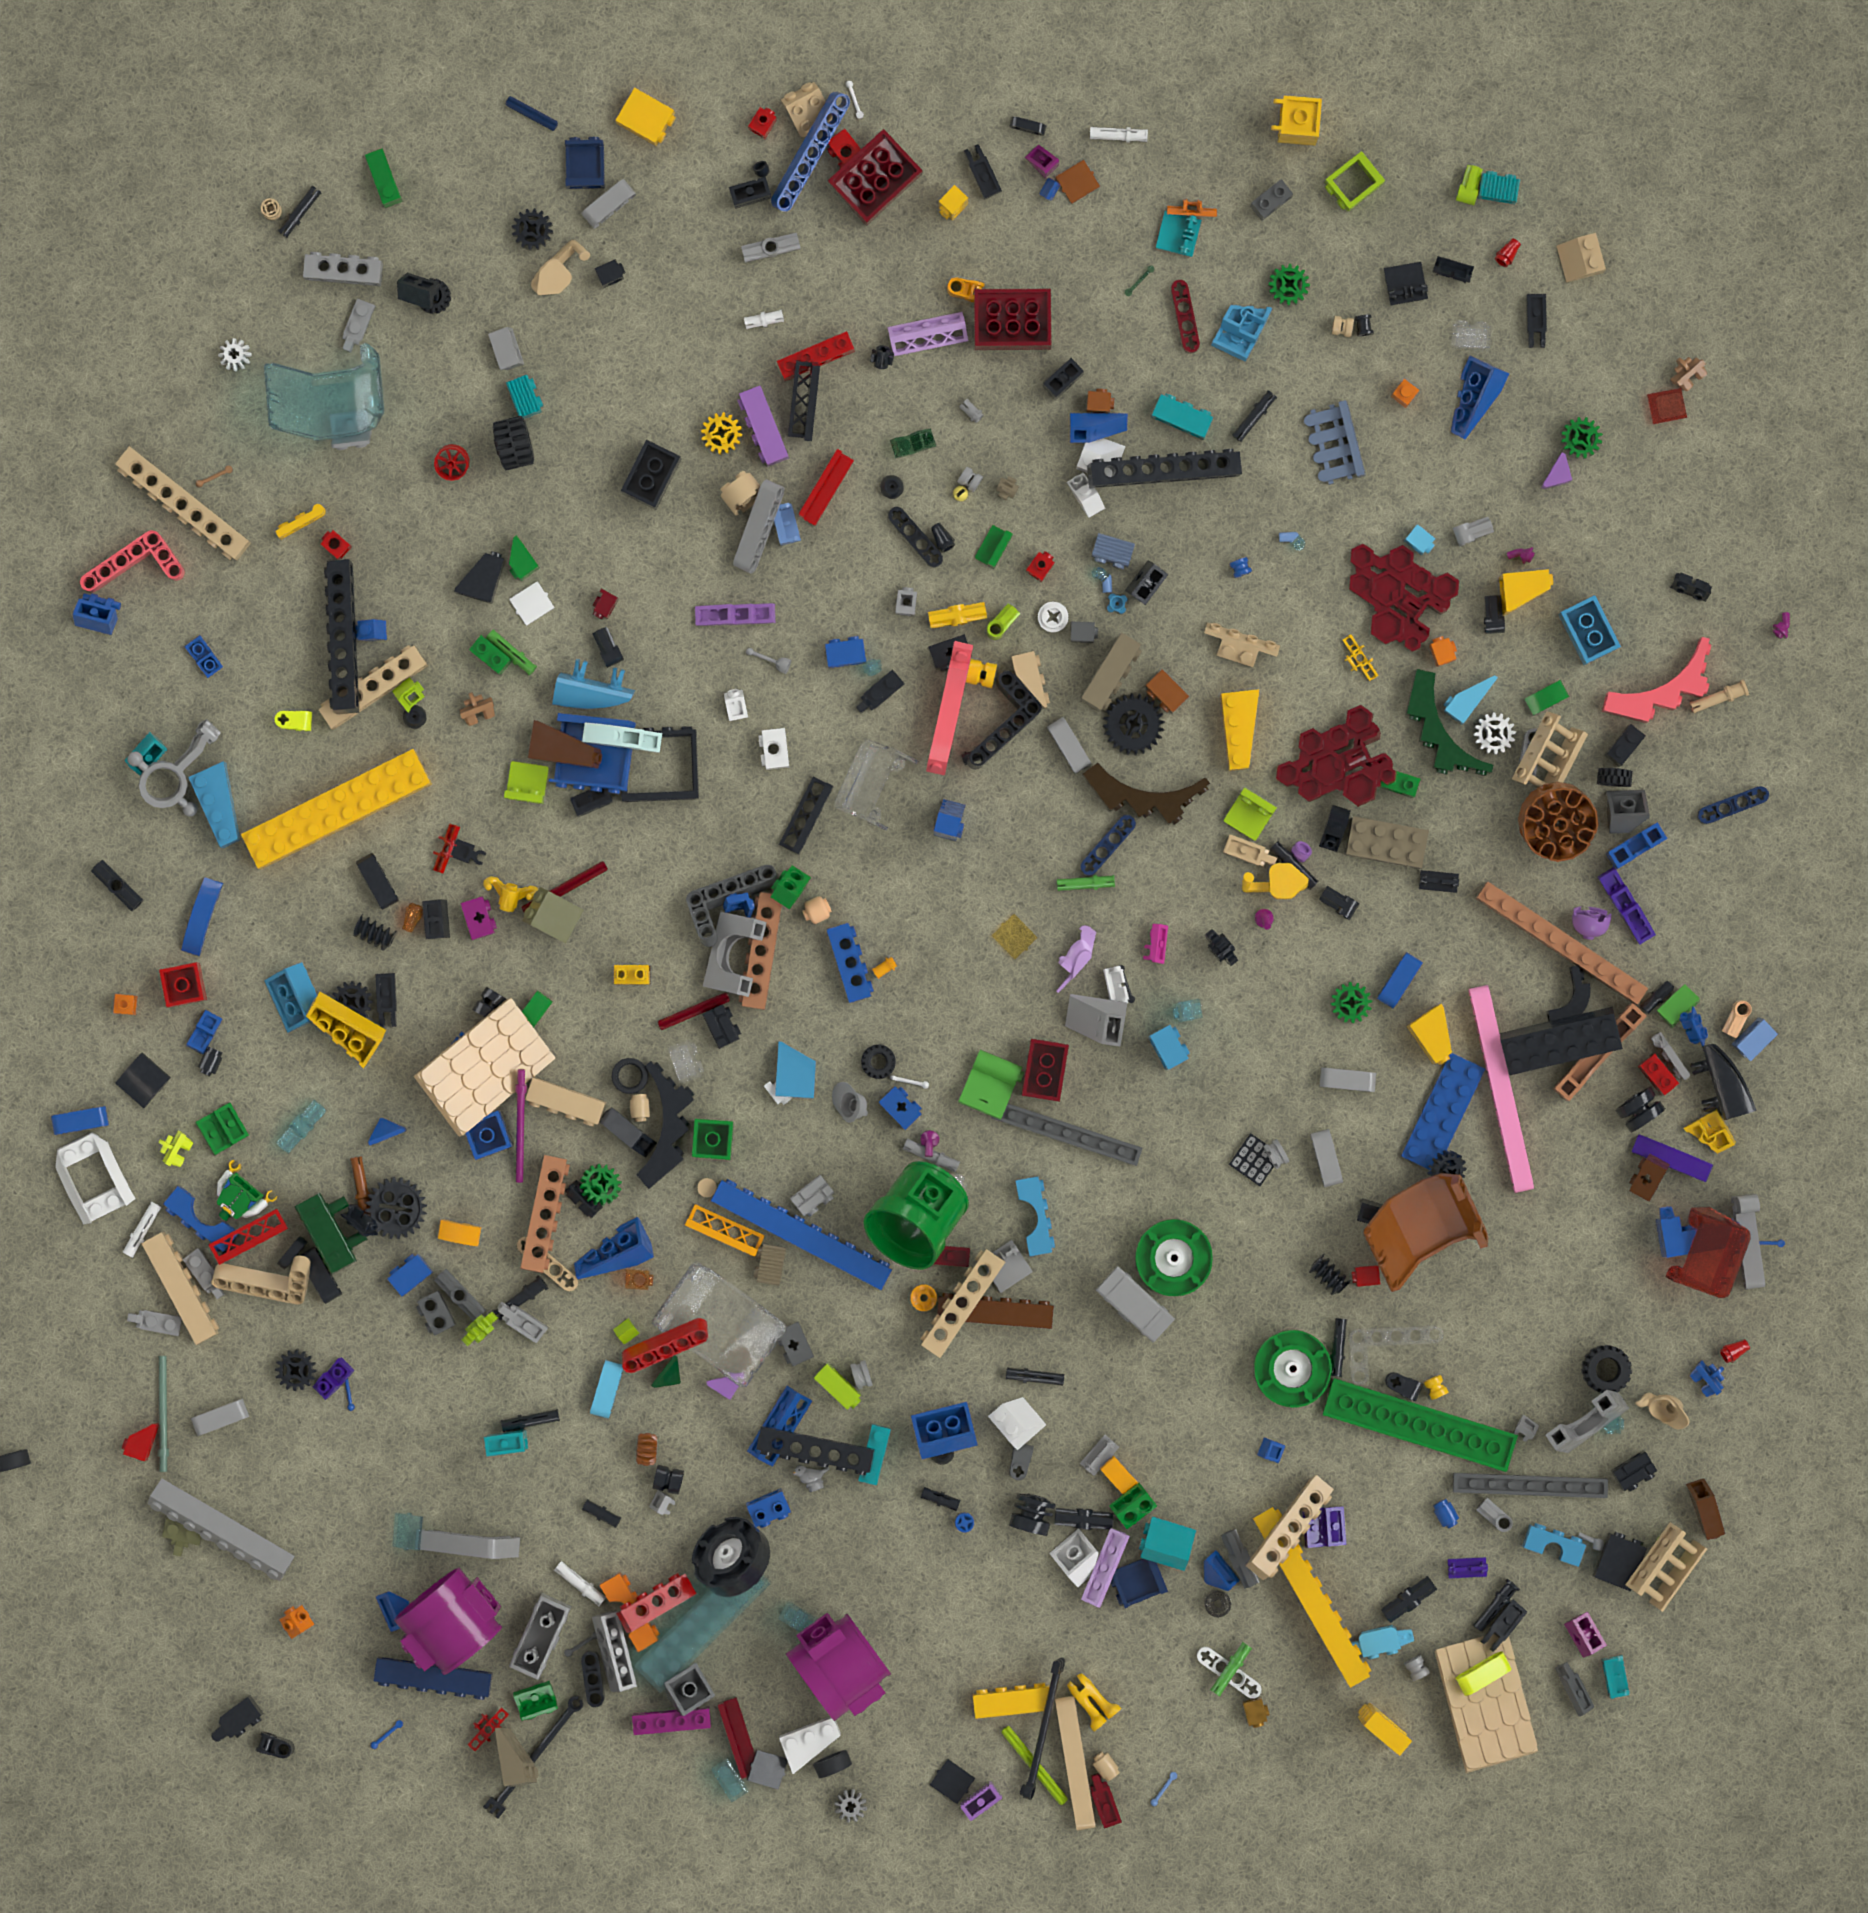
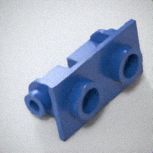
(1696, 1031)

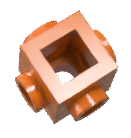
(296, 1621)

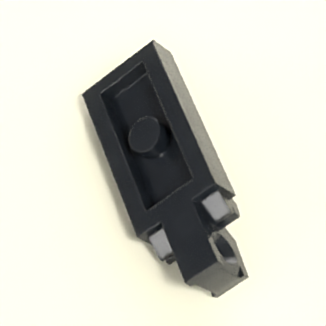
(880, 691)

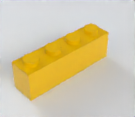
(1010, 1702)

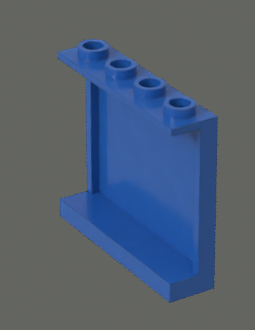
(615, 762)

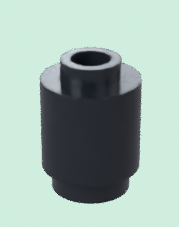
(210, 1061)

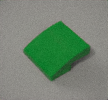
(222, 1129)

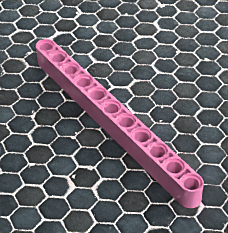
(1501, 1087)

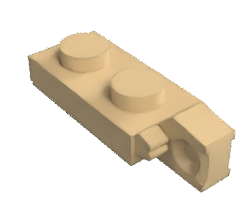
(1248, 851)

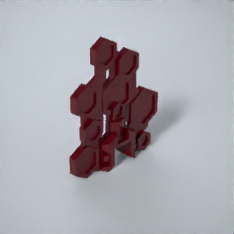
(1389, 589)
(1330, 768)

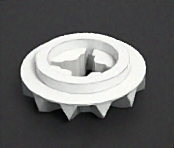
(1062, 617)

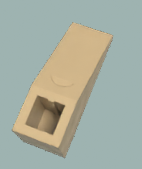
(1027, 672)

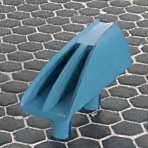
(589, 694)

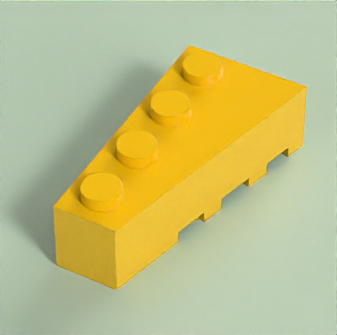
(1239, 722)

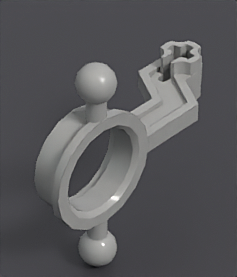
(205, 733)

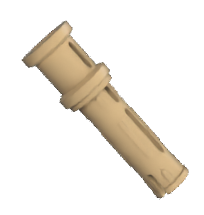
(1728, 693)

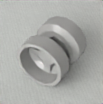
(966, 476)
(1417, 1668)

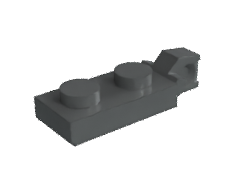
(1575, 1689)

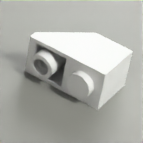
(1087, 497)

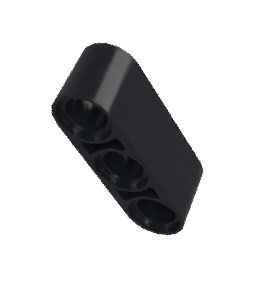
(377, 881)
(320, 1277)
(591, 1688)

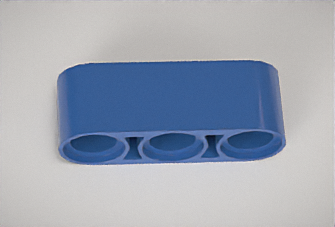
(1399, 980)
(79, 1120)

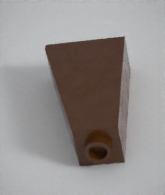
(556, 746)

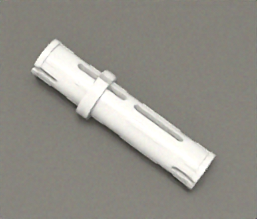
(1118, 134)
(141, 1230)
(579, 1583)

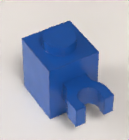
(371, 630)

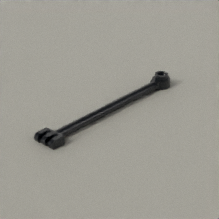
(1028, 1789)
(497, 1803)

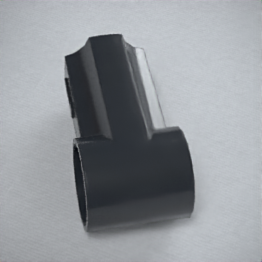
(1493, 615)
(609, 650)
(1342, 904)

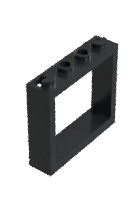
(668, 732)

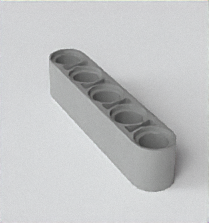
(758, 526)

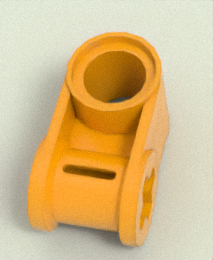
(967, 288)

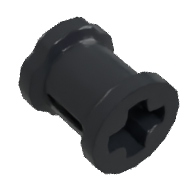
(1364, 325)

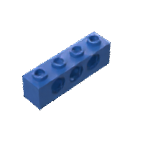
(835, 935)

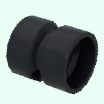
(482, 1006)
(668, 1479)

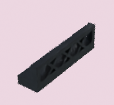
(811, 400)
(814, 814)

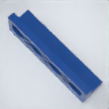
(783, 1409)

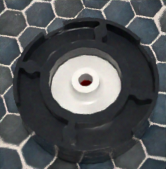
(731, 1557)

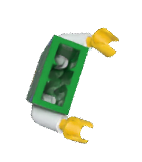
(238, 1196)

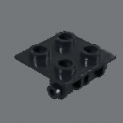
(1406, 283)

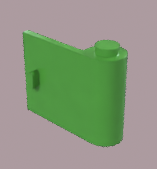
(992, 1082)

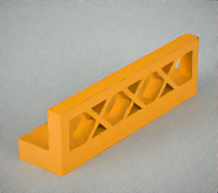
(709, 1231)

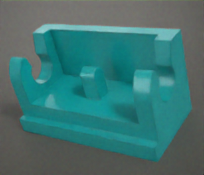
(1615, 1676)

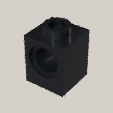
(610, 273)

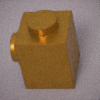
(1255, 1712)

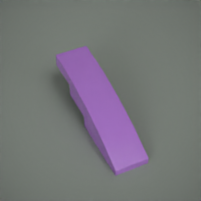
(735, 614)

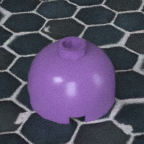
(1591, 922)

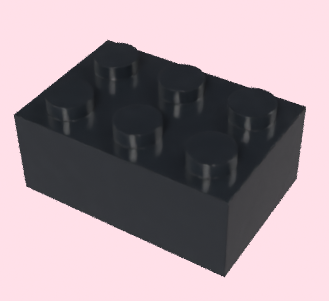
(651, 474)

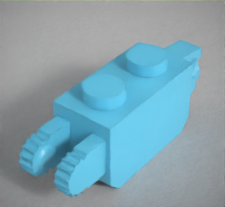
(1383, 1640)

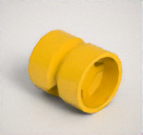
(974, 672)

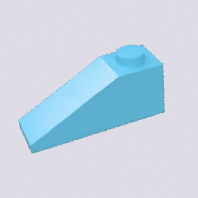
(1466, 701)

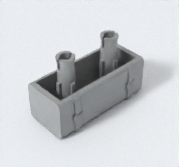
(1135, 1304)
(540, 1636)

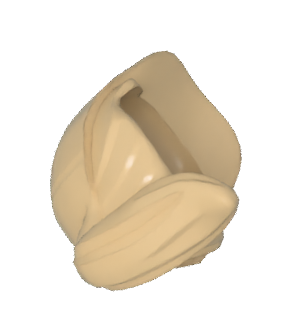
(1666, 1409)

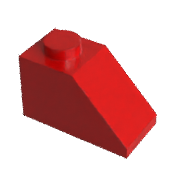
(140, 1443)

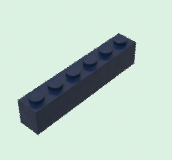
(406, 1674)

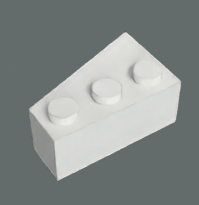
(808, 1741)

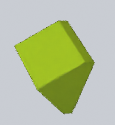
(626, 1331)

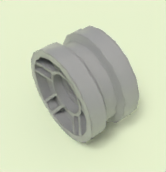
(1276, 1154)
(861, 1374)

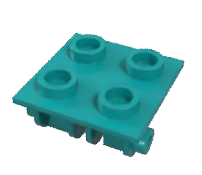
(1178, 234)

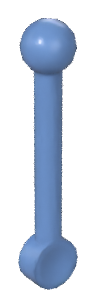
(1173, 1776)

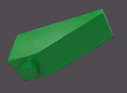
(383, 178)

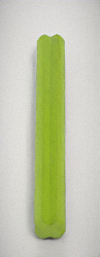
(1027, 1756)

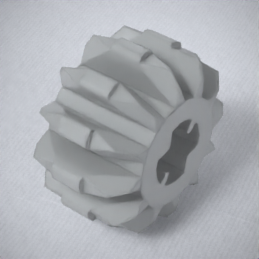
(854, 1799)

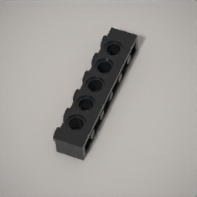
(864, 1454)

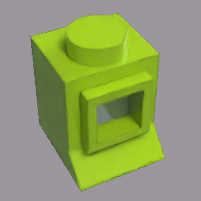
(409, 693)

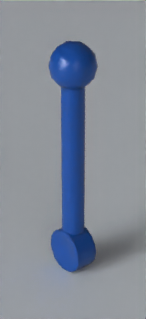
(1780, 1243)
(350, 1407)
(399, 1724)

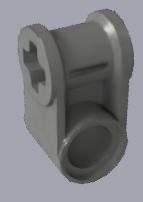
(1022, 1458)

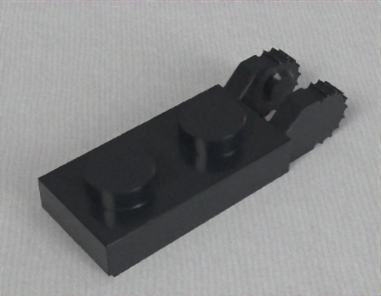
(983, 173)
(1536, 318)
(386, 997)
(1505, 1624)

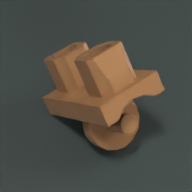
(1686, 369)
(485, 706)

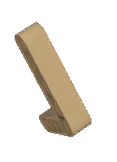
(265, 1284)

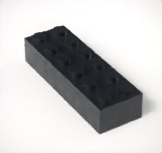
(1560, 1041)

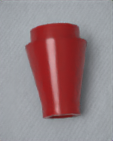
(1507, 254)
(1733, 1351)

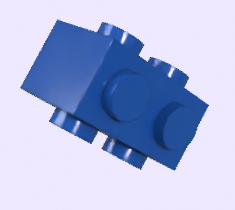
(767, 1505)

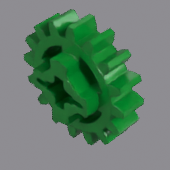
(1282, 277)
(1586, 445)
(1351, 1011)
(606, 1179)

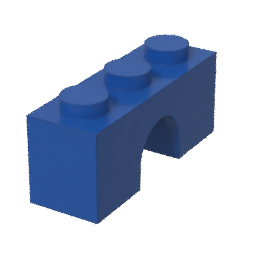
(1636, 845)

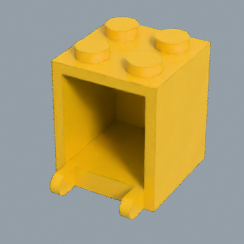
(1298, 120)

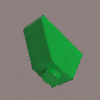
(521, 560)

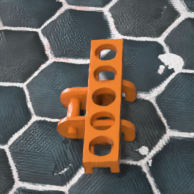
(1179, 210)

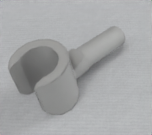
(1597, 1543)

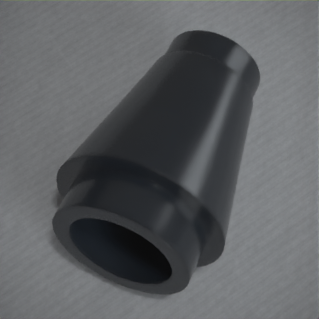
(942, 538)

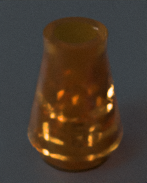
(412, 917)

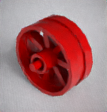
(452, 462)

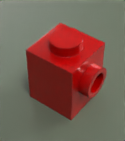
(762, 122)

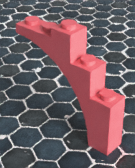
(1688, 681)

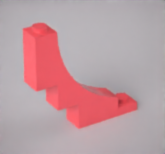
(949, 708)

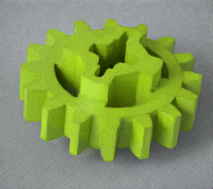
(479, 1328)

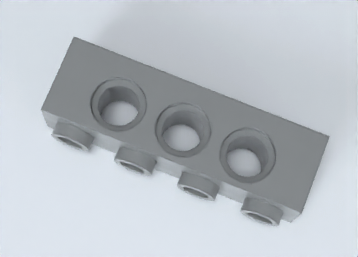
(315, 259)
(614, 1652)

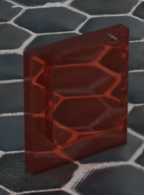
(1667, 406)

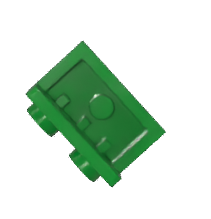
(535, 1700)

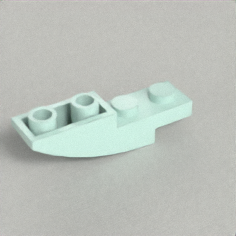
(622, 737)

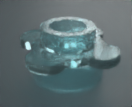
(872, 667)

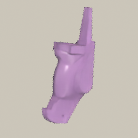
(1078, 954)

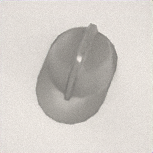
(849, 1102)

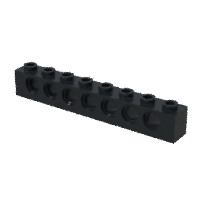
(1098, 478)
(350, 702)

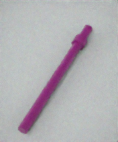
(520, 1089)

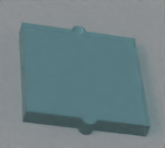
(407, 1531)

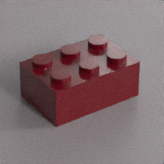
(1045, 1070)

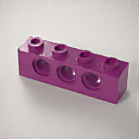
(671, 1721)

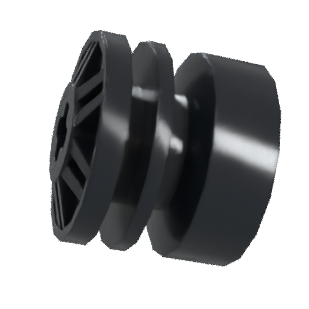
(1032, 1514)

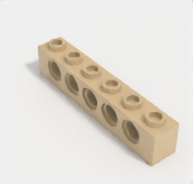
(416, 664)
(983, 1258)
(1259, 1563)

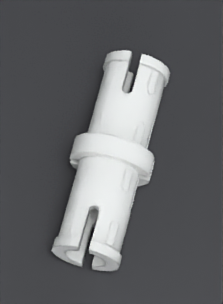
(763, 319)

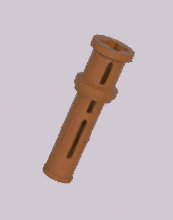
(360, 1183)

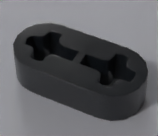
(1027, 126)
(292, 1252)

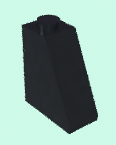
(483, 578)
(628, 1132)

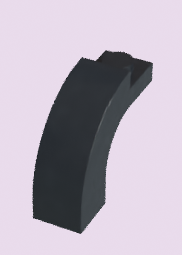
(1579, 998)

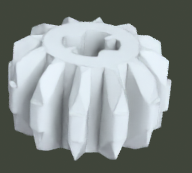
(229, 360)

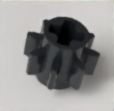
(882, 357)

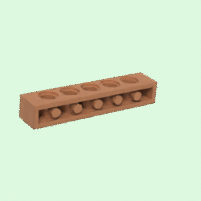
(759, 1000)
(549, 1165)

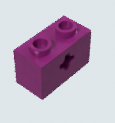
(470, 910)
(1585, 1634)

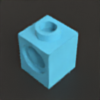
(1420, 540)

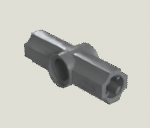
(451, 1285)
(1239, 1558)

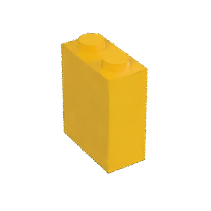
(646, 117)

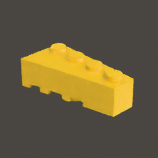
(346, 1027)

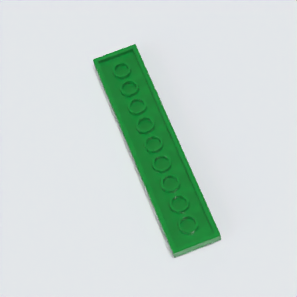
(1420, 1425)

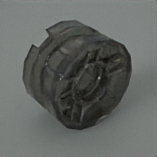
(1215, 1595)

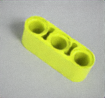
(1483, 1673)

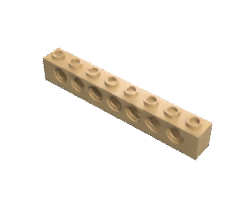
(131, 458)

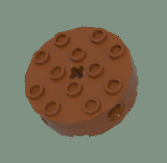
(1563, 804)

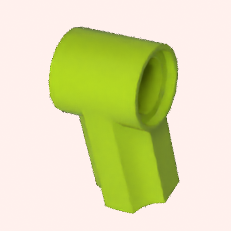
(1469, 188)
(1003, 621)

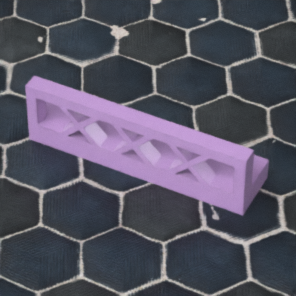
(928, 329)
(1105, 1567)

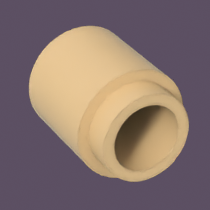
(639, 1107)
(1105, 1766)

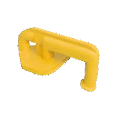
(1283, 883)

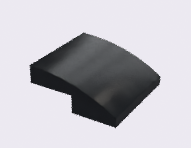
(143, 1080)

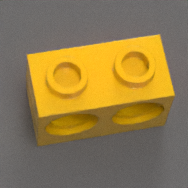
(952, 203)

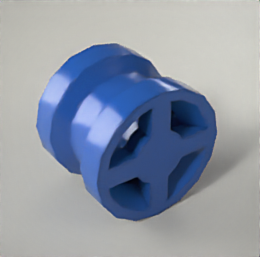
(1240, 567)
(964, 1525)

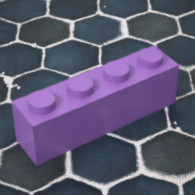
(763, 425)

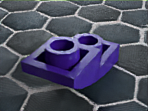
(333, 1378)

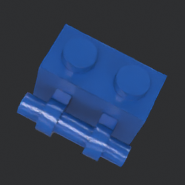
(96, 613)

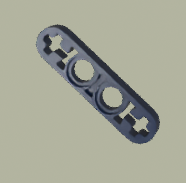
(1733, 806)
(1110, 847)

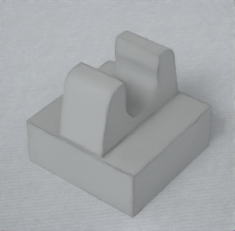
(1526, 1427)
(661, 1502)

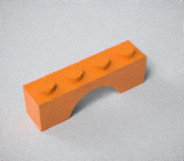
(618, 1590)

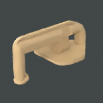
(553, 275)

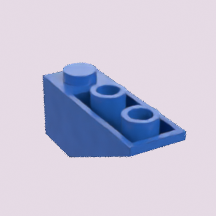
(1095, 426)

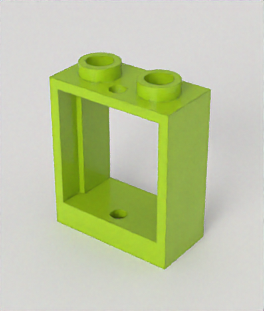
(1368, 168)
(838, 1387)

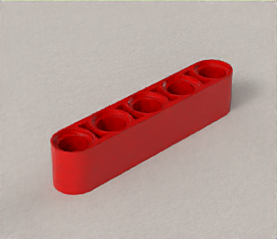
(665, 1345)

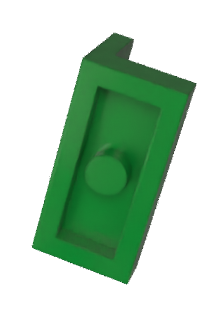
(993, 546)

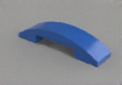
(201, 916)

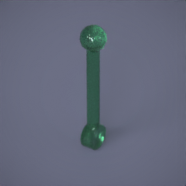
(1150, 269)

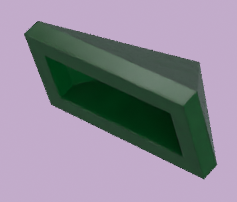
(669, 1375)

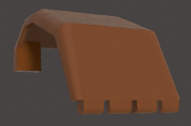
(1422, 1224)

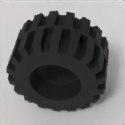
(1591, 1361)

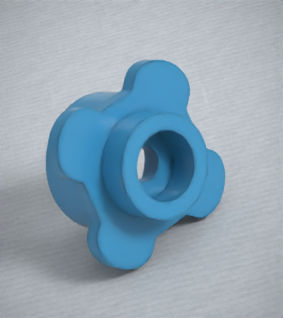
(1116, 598)

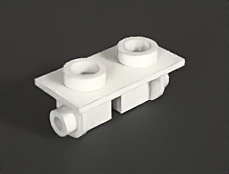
(1114, 978)

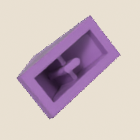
(1559, 473)
(723, 1386)

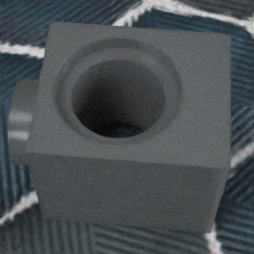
(1083, 632)

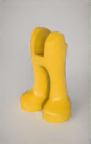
(1097, 1718)

